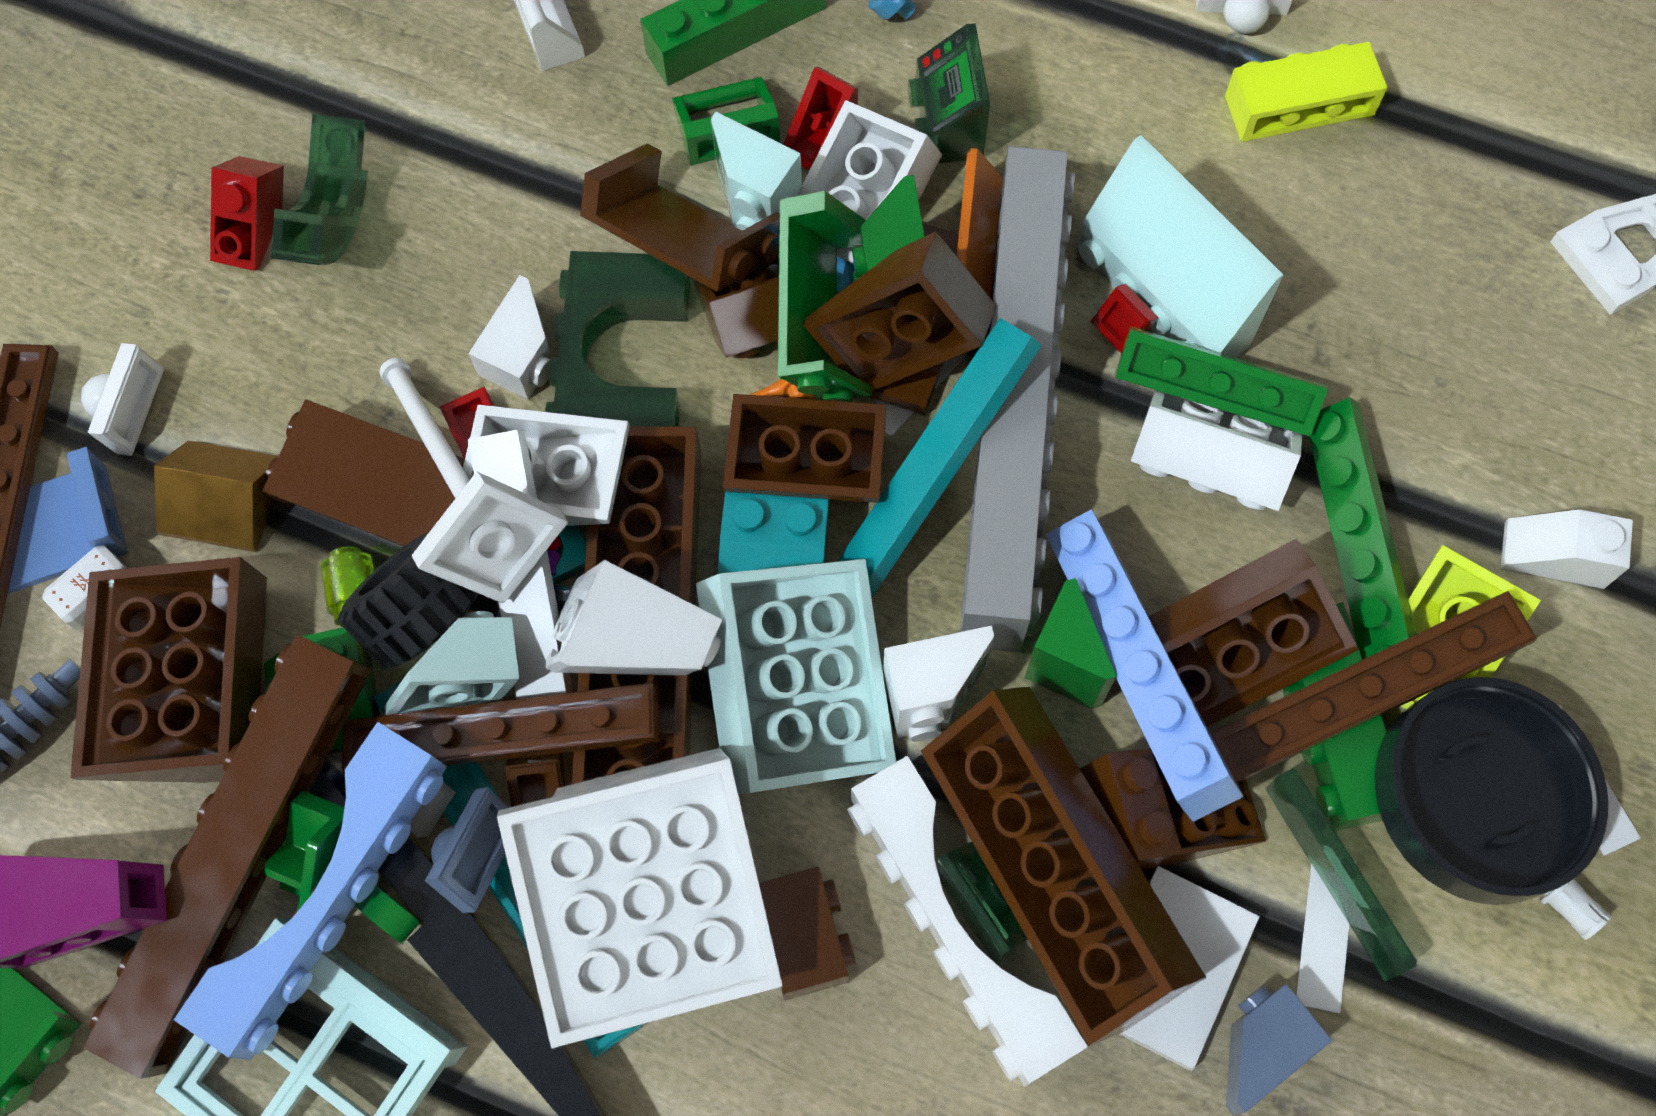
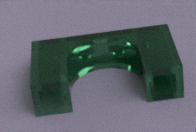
(601, 293)

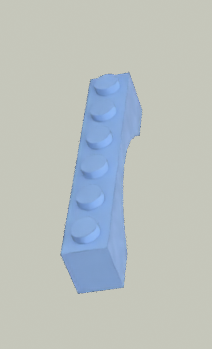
(1145, 669)
(244, 997)

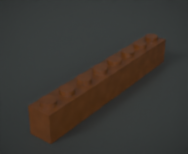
(226, 857)

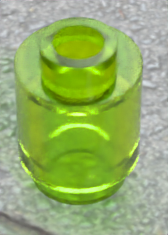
(342, 575)

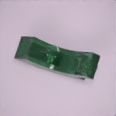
(332, 197)

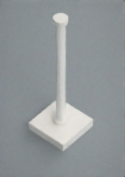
(490, 529)

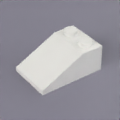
(867, 159)
(571, 458)

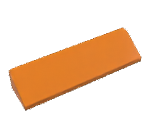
(979, 219)

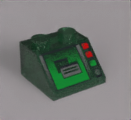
(952, 95)

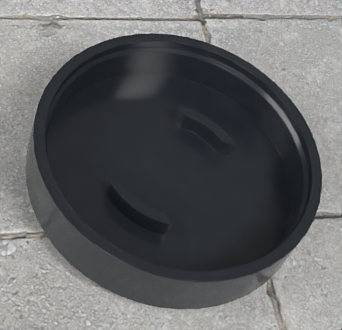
(1491, 791)

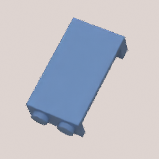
(66, 522)

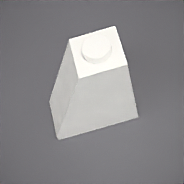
(630, 627)

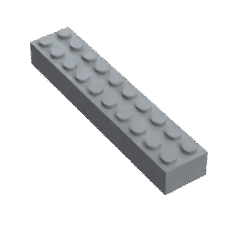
(1016, 446)

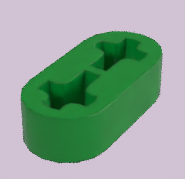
(388, 914)

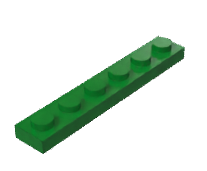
(1360, 529)

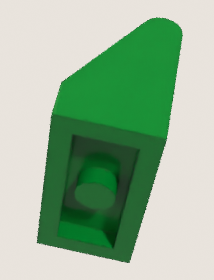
(699, 134)

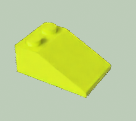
(1456, 585)

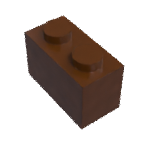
(805, 934)

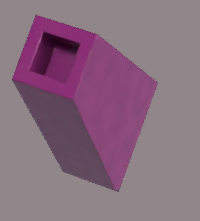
(72, 904)

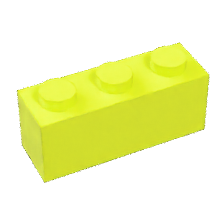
(1305, 91)

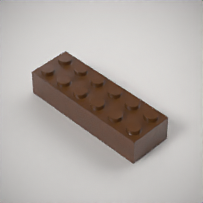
(1061, 864)

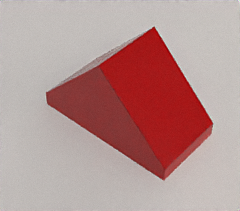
(817, 113)

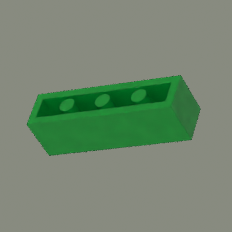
(702, 32)
(1347, 761)

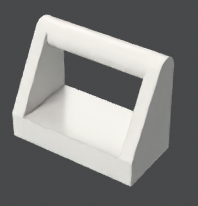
(550, 32)

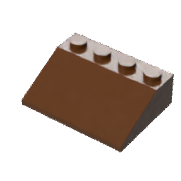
(168, 670)

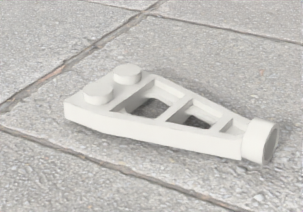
(1603, 259)

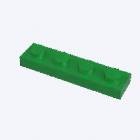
(1221, 381)

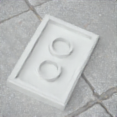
(1217, 938)

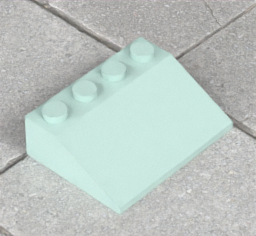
(1177, 254)
(797, 675)

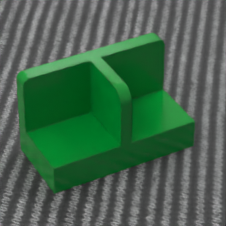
(308, 847)

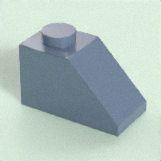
(1269, 1045)

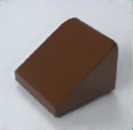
(534, 777)

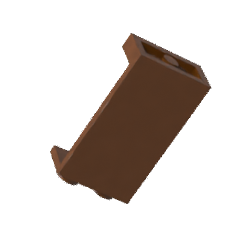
(630, 204)
(358, 475)

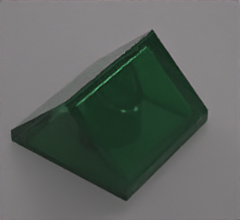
(981, 902)

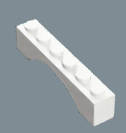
(1025, 1021)

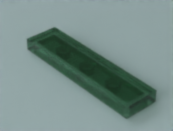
(1341, 875)

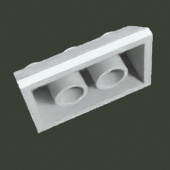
(1217, 451)

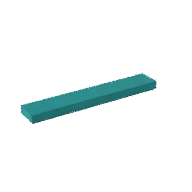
(941, 450)

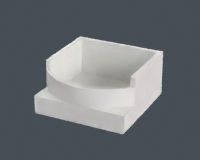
(639, 897)

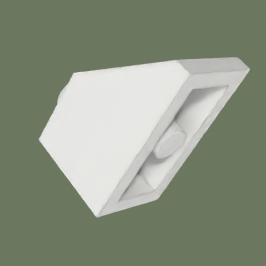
(514, 344)
(1569, 546)

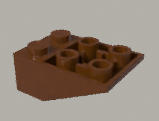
(1153, 821)

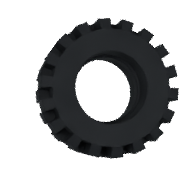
(402, 608)

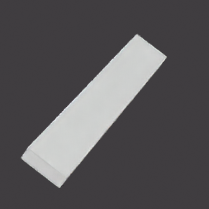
(534, 600)

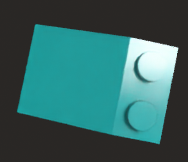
(772, 532)

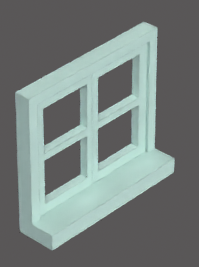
(356, 999)

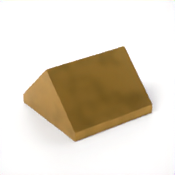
(212, 495)

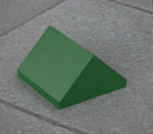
(1071, 652)

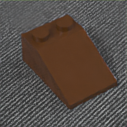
(904, 315)

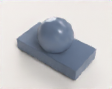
(469, 852)

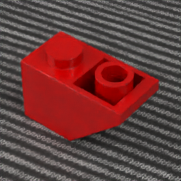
(243, 210)

